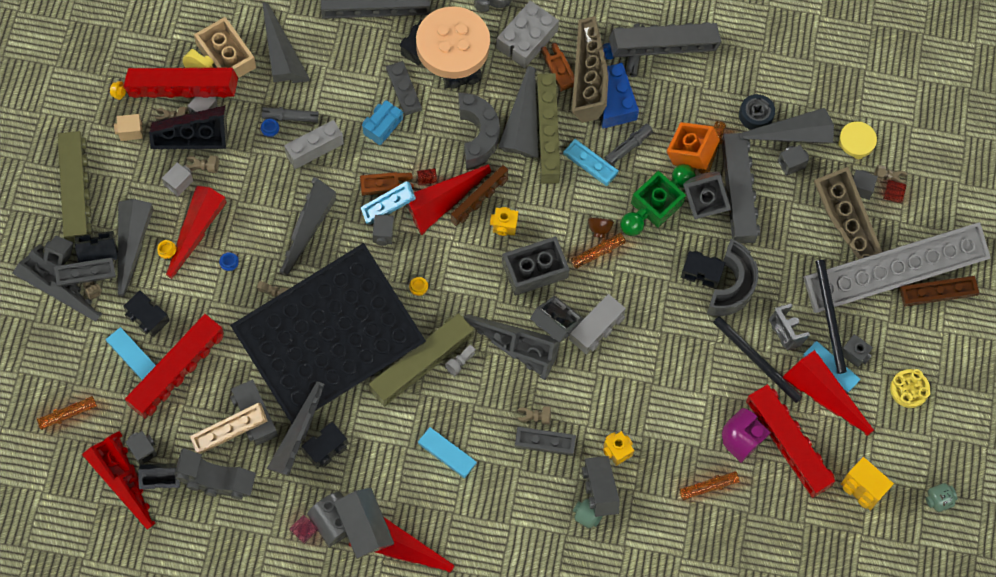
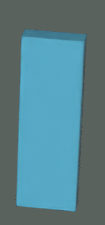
(590, 162)
(388, 202)
(130, 353)
(846, 380)
(447, 452)

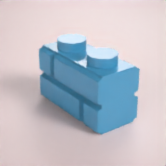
(382, 122)

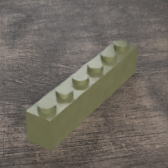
(548, 129)
(73, 185)
(420, 361)

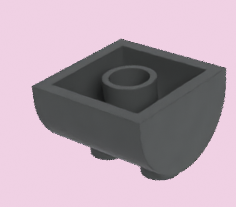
(707, 195)
(327, 520)

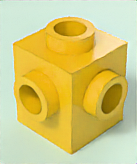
(504, 221)
(618, 447)

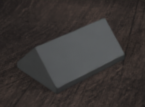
(363, 522)

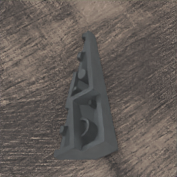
(283, 58)
(806, 128)
(521, 129)
(313, 213)
(132, 225)
(42, 276)
(531, 348)
(285, 455)

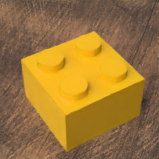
(866, 484)

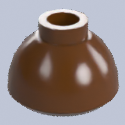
(600, 226)

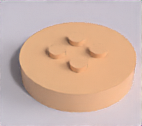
(453, 42)

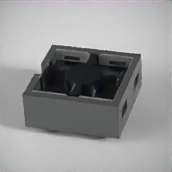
(556, 318)

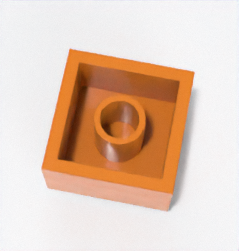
(693, 145)

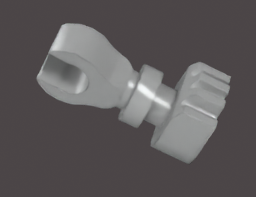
(453, 366)

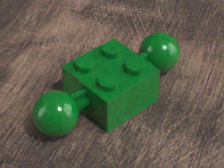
(657, 200)

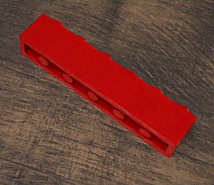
(181, 82)
(175, 366)
(790, 441)

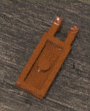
(560, 66)
(383, 182)

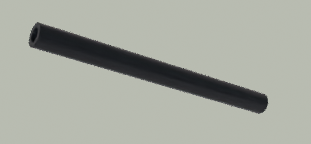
(830, 316)
(758, 359)

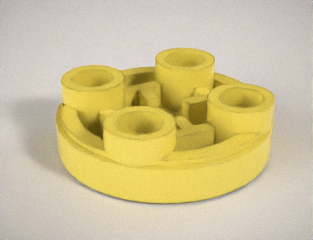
(195, 60)
(857, 139)
(910, 388)

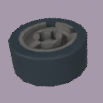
(756, 103)

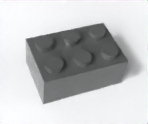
(535, 265)

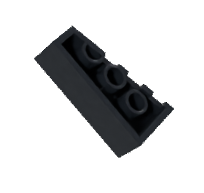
(191, 131)

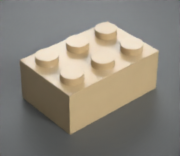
(225, 47)

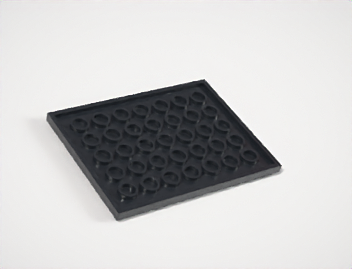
(328, 331)

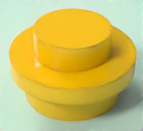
(117, 90)
(166, 249)
(418, 286)

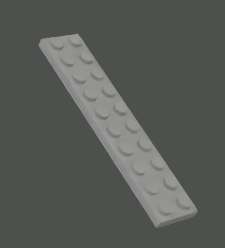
(900, 266)

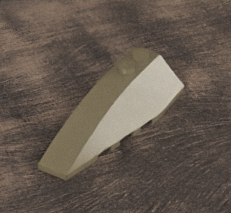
(590, 73)
(848, 212)

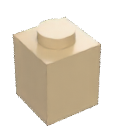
(129, 127)

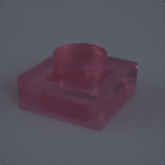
(303, 529)

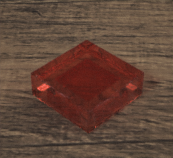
(427, 176)
(894, 191)

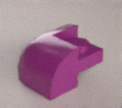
(743, 434)

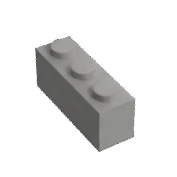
(314, 144)
(597, 324)

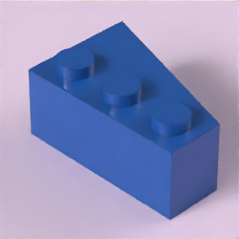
(620, 98)

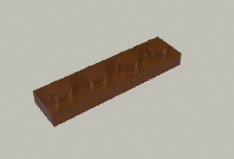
(475, 200)
(939, 291)

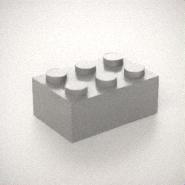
(527, 34)

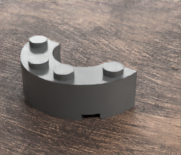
(485, 118)
(746, 274)
(213, 478)

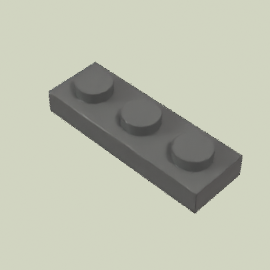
(403, 88)
(84, 272)
(545, 441)

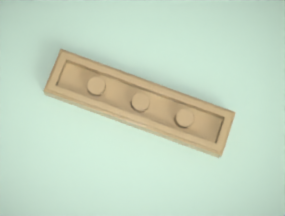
(229, 428)

